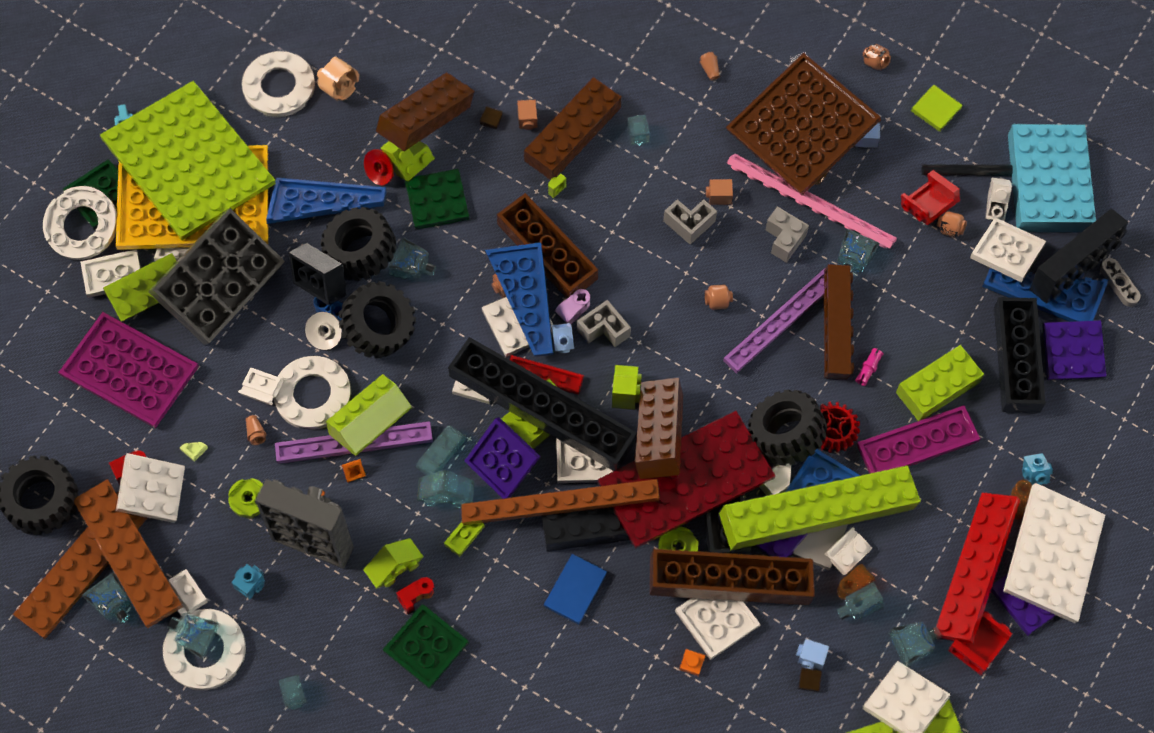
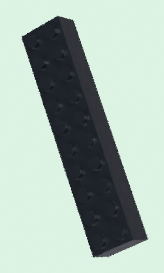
(542, 404)

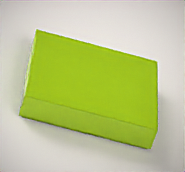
(936, 108)

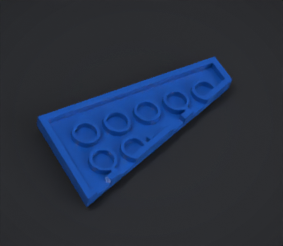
(305, 199)
(524, 283)
(1075, 304)

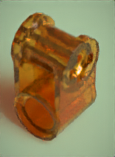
(1025, 487)
(855, 580)

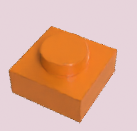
(692, 662)

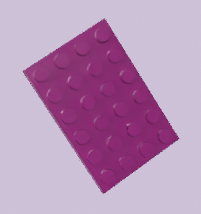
(128, 369)

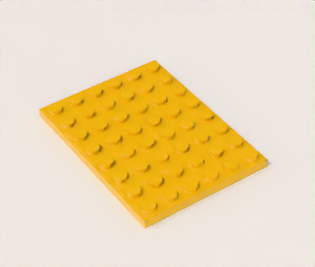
(145, 228)

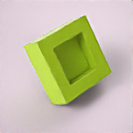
(556, 185)

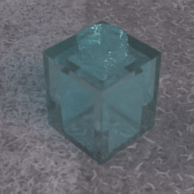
(638, 130)
(292, 692)

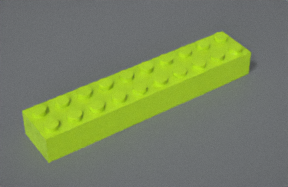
(819, 507)

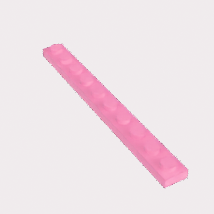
(817, 204)

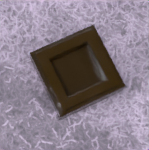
(491, 117)
(809, 680)

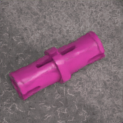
(869, 367)

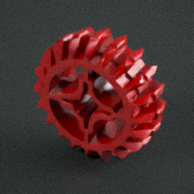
(838, 441)

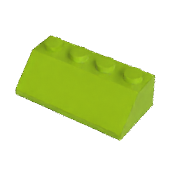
(368, 415)

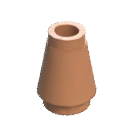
(710, 65)
(255, 431)

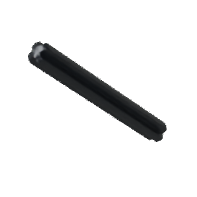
(968, 169)

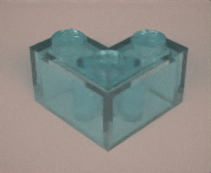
(445, 488)

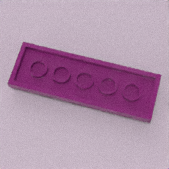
(919, 441)

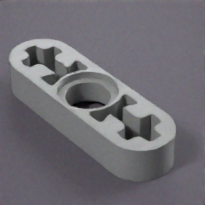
(1132, 291)

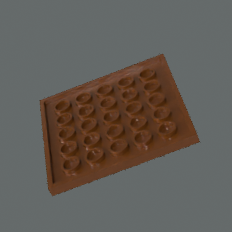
(803, 124)

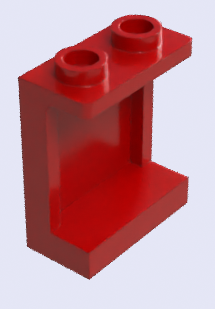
(931, 199)
(986, 645)

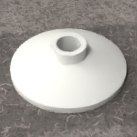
(315, 330)

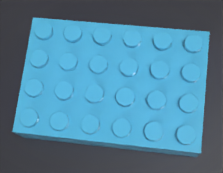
(1051, 178)

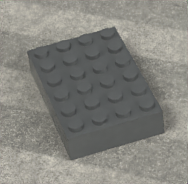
(216, 276)
(305, 523)

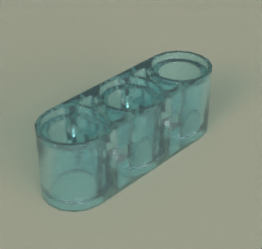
(441, 451)

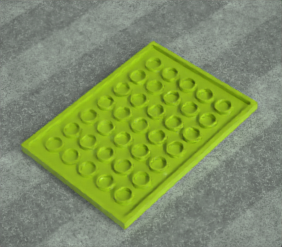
(187, 160)

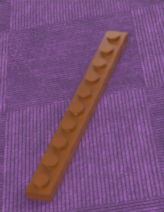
(560, 502)

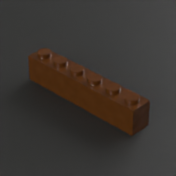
(838, 322)

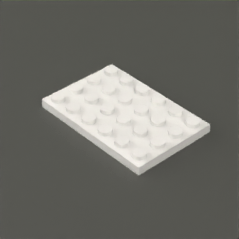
(1054, 553)

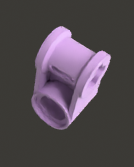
(571, 308)

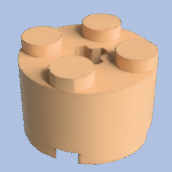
(337, 79)

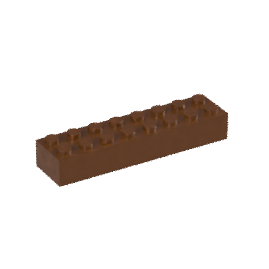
(731, 577)

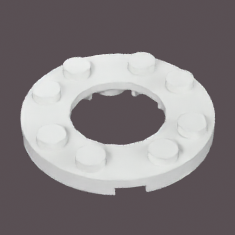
(283, 105)
(58, 210)
(316, 366)
(217, 674)

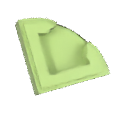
(194, 450)

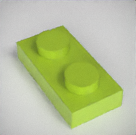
(463, 537)

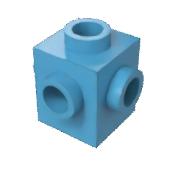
(1037, 469)
(248, 580)

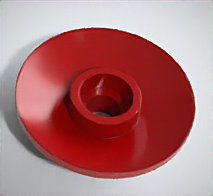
(378, 167)

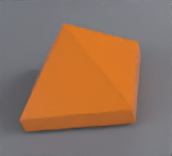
(353, 470)

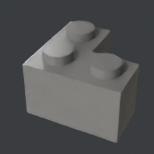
(690, 223)
(789, 233)
(604, 320)

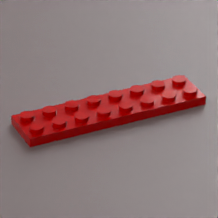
(977, 567)

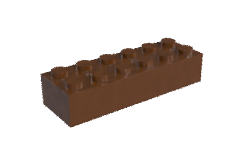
(425, 111)
(572, 129)
(562, 259)
(659, 428)

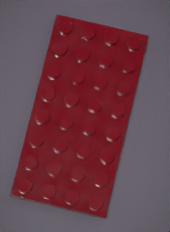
(714, 469)

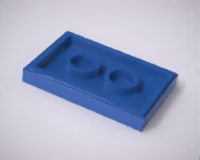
(575, 589)

